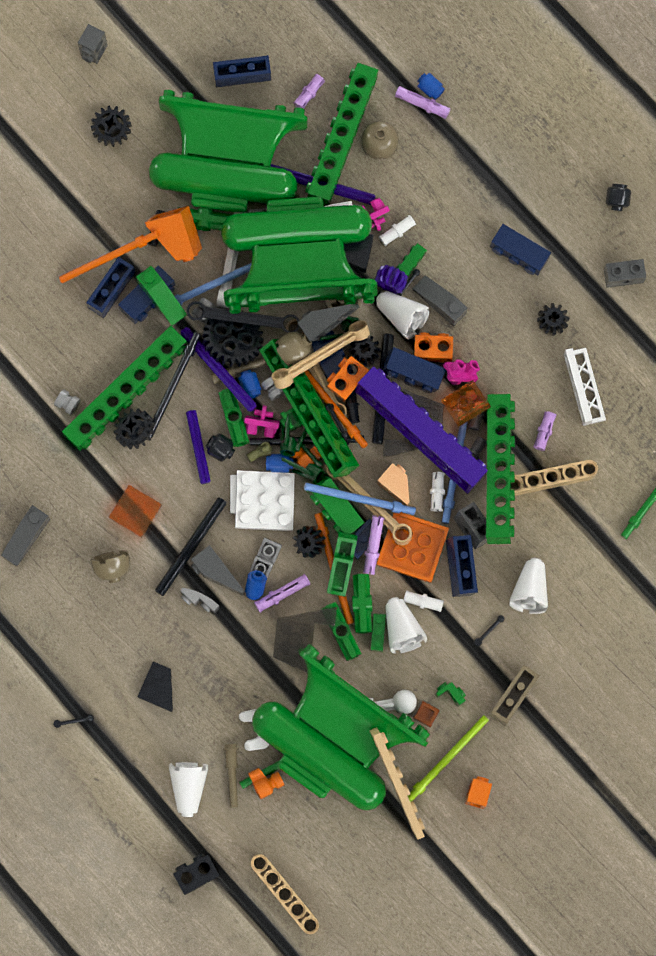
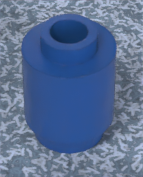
(430, 86)
(250, 383)
(275, 464)
(255, 585)

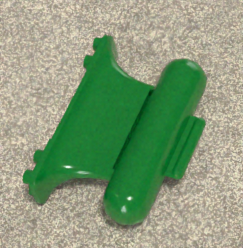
(226, 153)
(298, 253)
(333, 737)

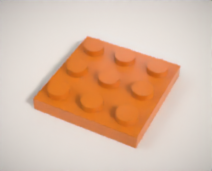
(420, 555)

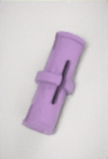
(309, 91)
(544, 431)

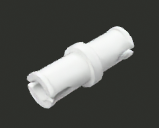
(397, 230)
(437, 491)
(423, 601)

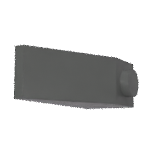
(441, 300)
(320, 322)
(25, 535)
(214, 569)

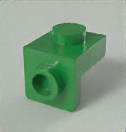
(294, 419)
(455, 693)

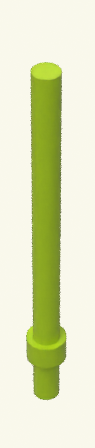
(420, 786)

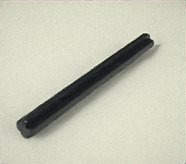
(379, 421)
(190, 546)

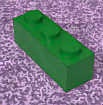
(411, 261)
(378, 632)

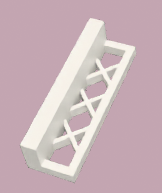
(578, 386)

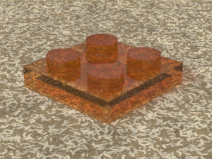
(465, 403)
(135, 511)

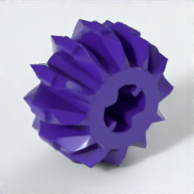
(391, 279)

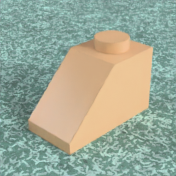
(395, 483)

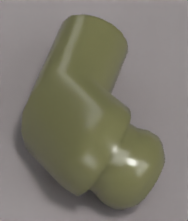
(263, 450)

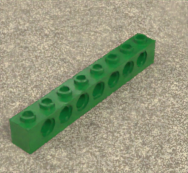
(361, 74)
(170, 338)
(314, 417)
(500, 533)

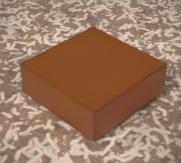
(426, 714)

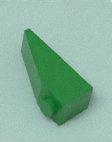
(161, 295)

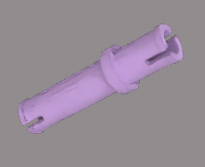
(430, 106)
(373, 545)
(281, 593)

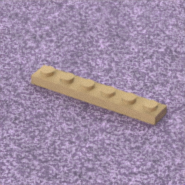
(401, 790)

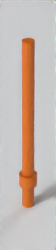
(139, 241)
(352, 430)
(329, 554)

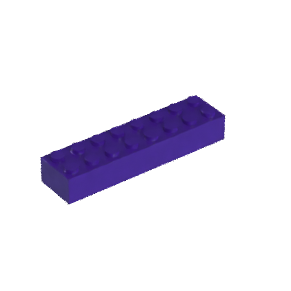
(421, 429)

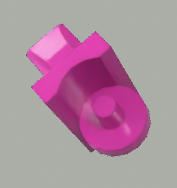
(379, 209)
(461, 372)
(253, 422)

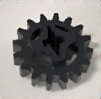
(104, 123)
(135, 429)

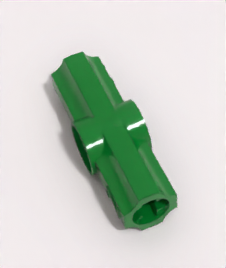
(207, 219)
(236, 428)
(362, 603)
(347, 642)

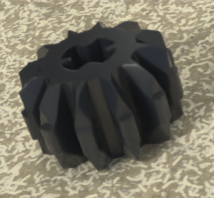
(555, 312)
(367, 356)
(303, 544)

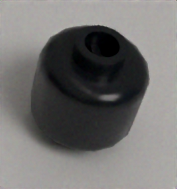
(618, 197)
(220, 447)

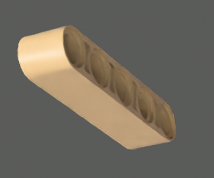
(559, 472)
(282, 884)

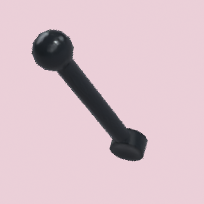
(416, 272)
(329, 407)
(478, 641)
(57, 723)

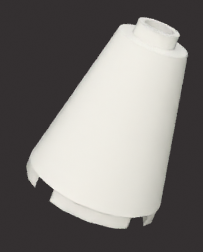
(403, 313)
(531, 588)
(402, 627)
(188, 786)

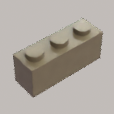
(514, 695)

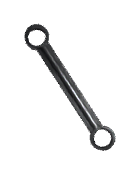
(242, 317)

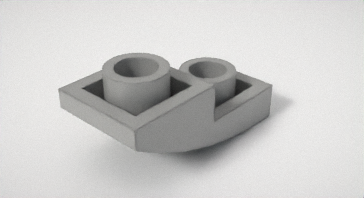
(266, 556)
(194, 597)

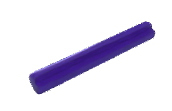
(198, 447)

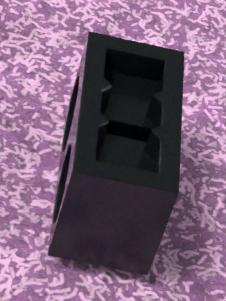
(197, 878)

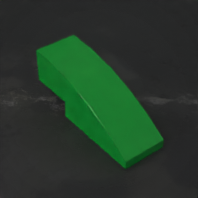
(342, 564)

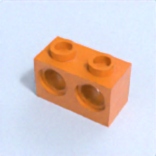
(433, 354)
(350, 380)
(478, 792)

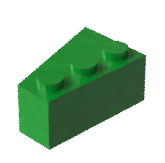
(335, 509)

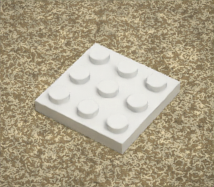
(264, 500)

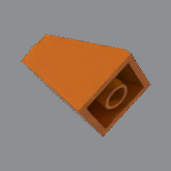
(177, 233)

